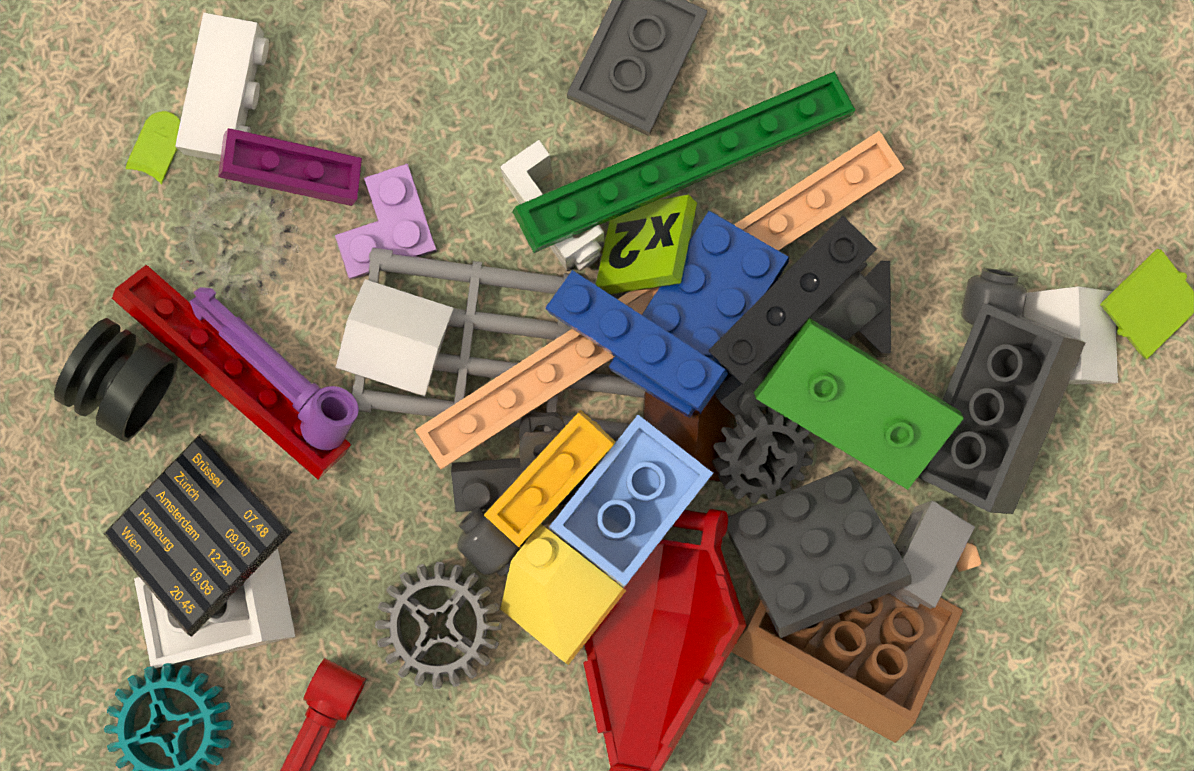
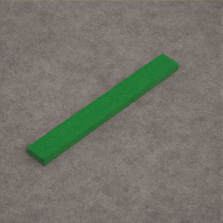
(682, 162)

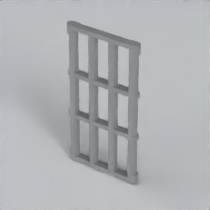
(471, 319)

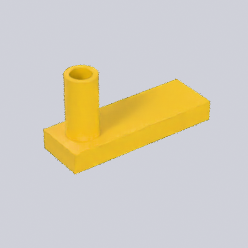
(549, 478)

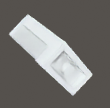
(520, 177)

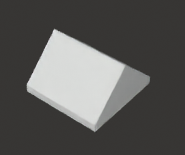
(1080, 315)
(393, 337)

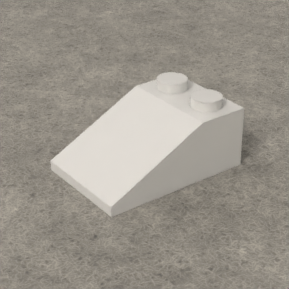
(248, 619)

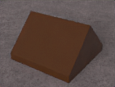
(692, 434)

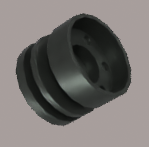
(112, 377)

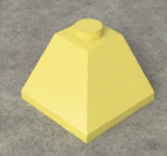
(557, 594)

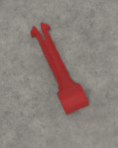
(330, 698)

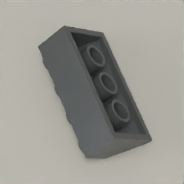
(1008, 395)

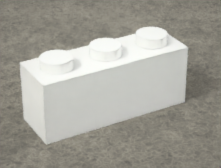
(221, 84)

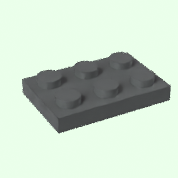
(636, 59)

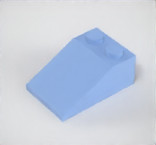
(630, 501)

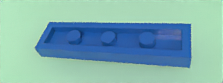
(636, 341)

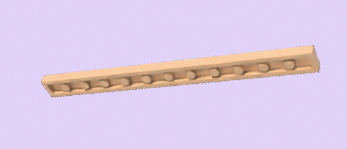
(575, 356)

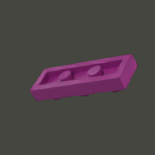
(289, 167)

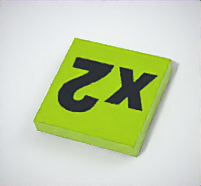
(647, 246)

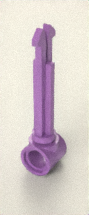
(307, 398)

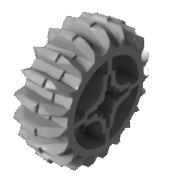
(414, 657)

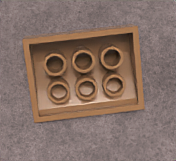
(862, 662)

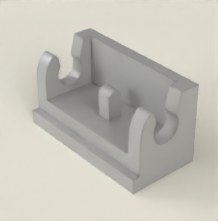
(930, 550)

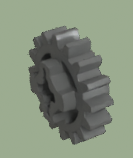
(761, 458)

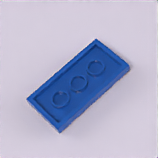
(719, 284)

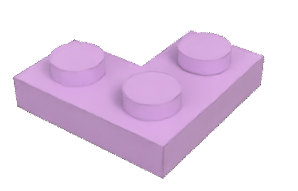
(399, 224)

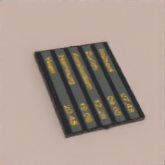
(197, 534)

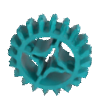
(207, 713)

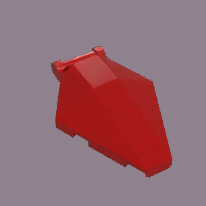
(663, 646)

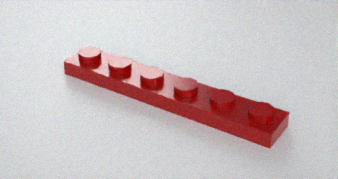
(201, 347)

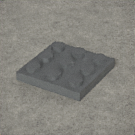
(816, 552)

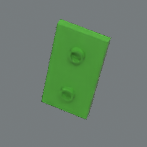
(858, 404)

